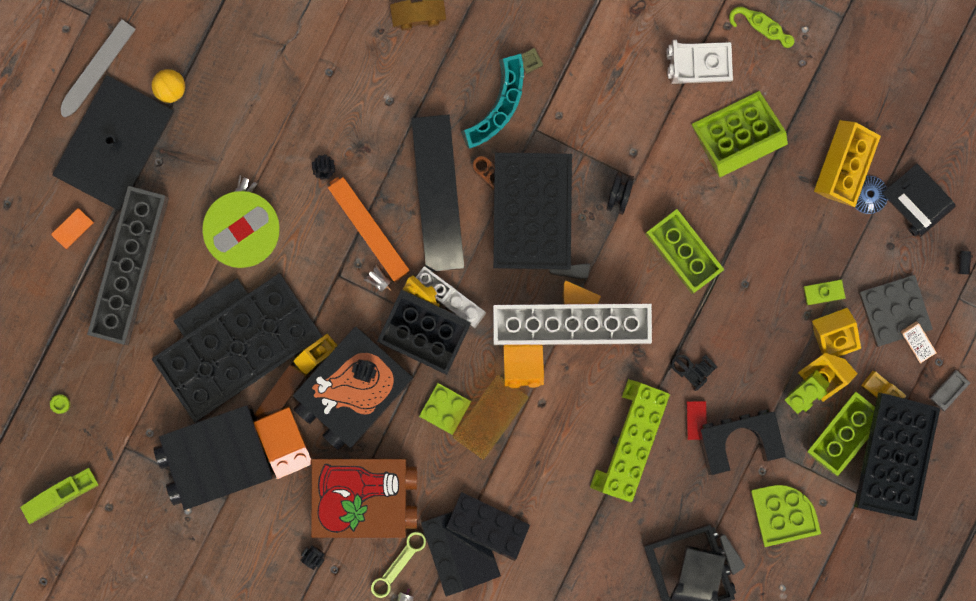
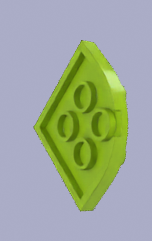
(784, 514)

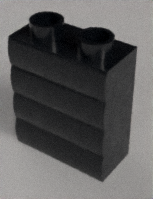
(214, 458)

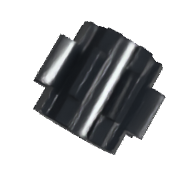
(323, 167)
(364, 371)
(312, 557)

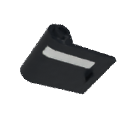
(921, 202)

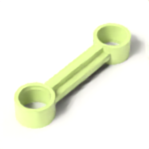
(398, 564)

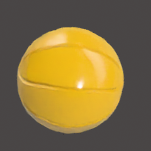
(168, 85)

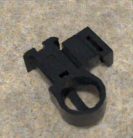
(696, 374)

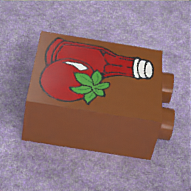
(362, 498)

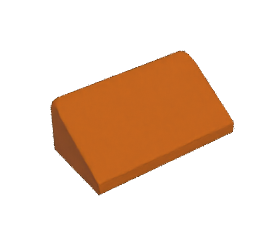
(72, 228)

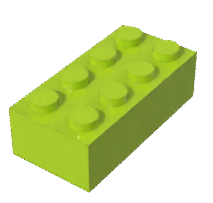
(684, 251)

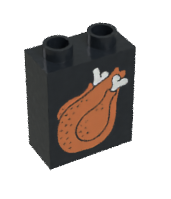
(345, 403)

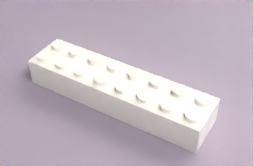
(572, 324)

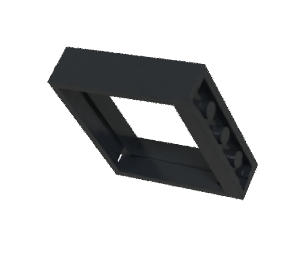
(711, 536)

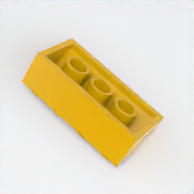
(847, 163)

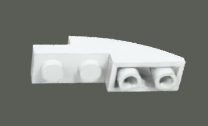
(451, 298)

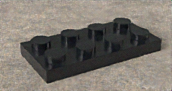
(487, 526)

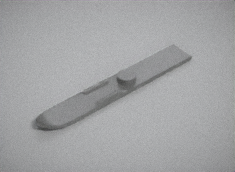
(96, 68)

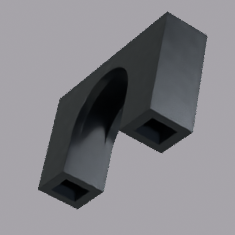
(762, 425)

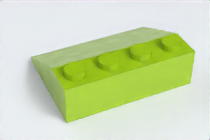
(740, 134)

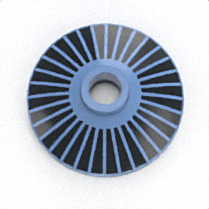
(877, 202)

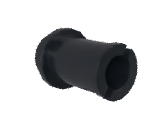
(964, 262)

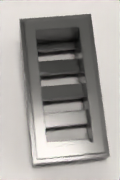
(577, 271)
(732, 558)

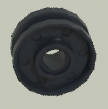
(620, 193)

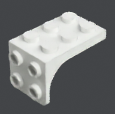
(699, 62)

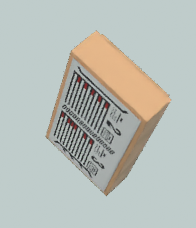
(918, 342)

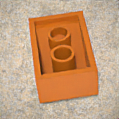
(283, 442)

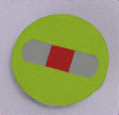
(241, 229)

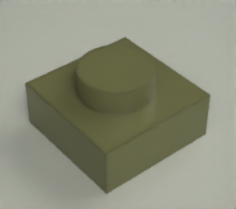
(531, 61)

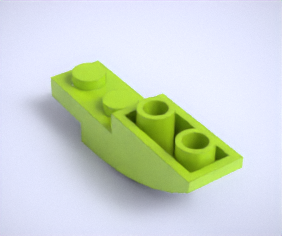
(58, 495)

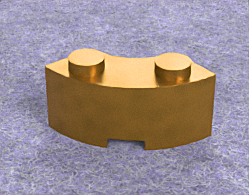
(423, 12)

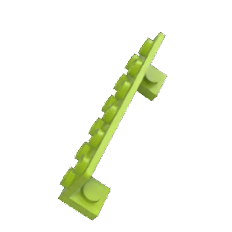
(634, 442)

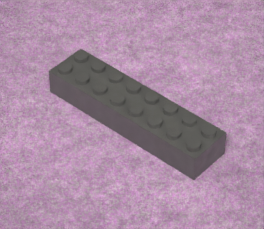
(128, 265)

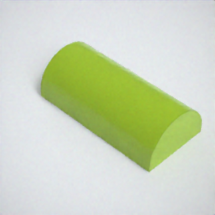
(844, 435)

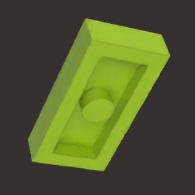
(824, 292)

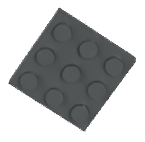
(894, 308)

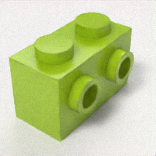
(807, 391)

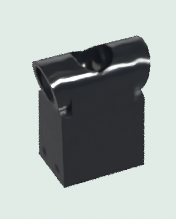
(699, 575)

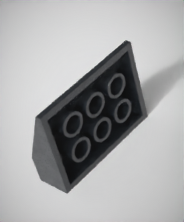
(424, 332)
(457, 559)

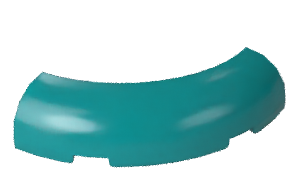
(505, 105)

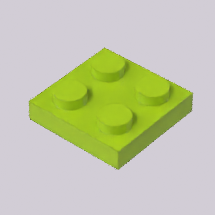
(445, 409)

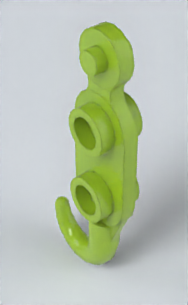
(763, 25)

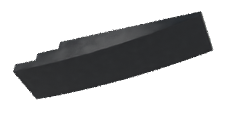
(437, 193)

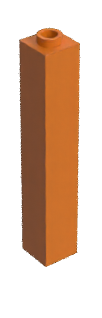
(368, 229)

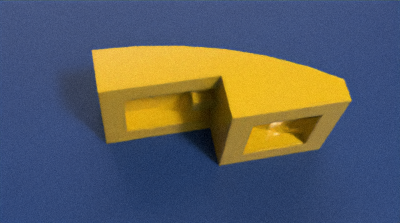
(876, 383)

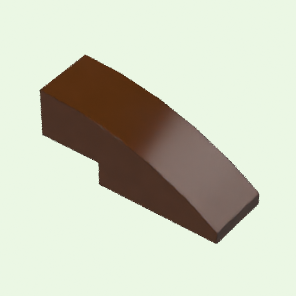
(281, 392)

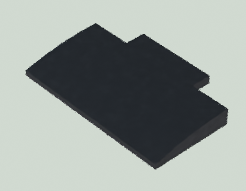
(234, 343)

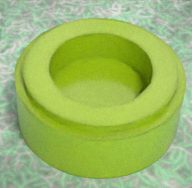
(60, 404)

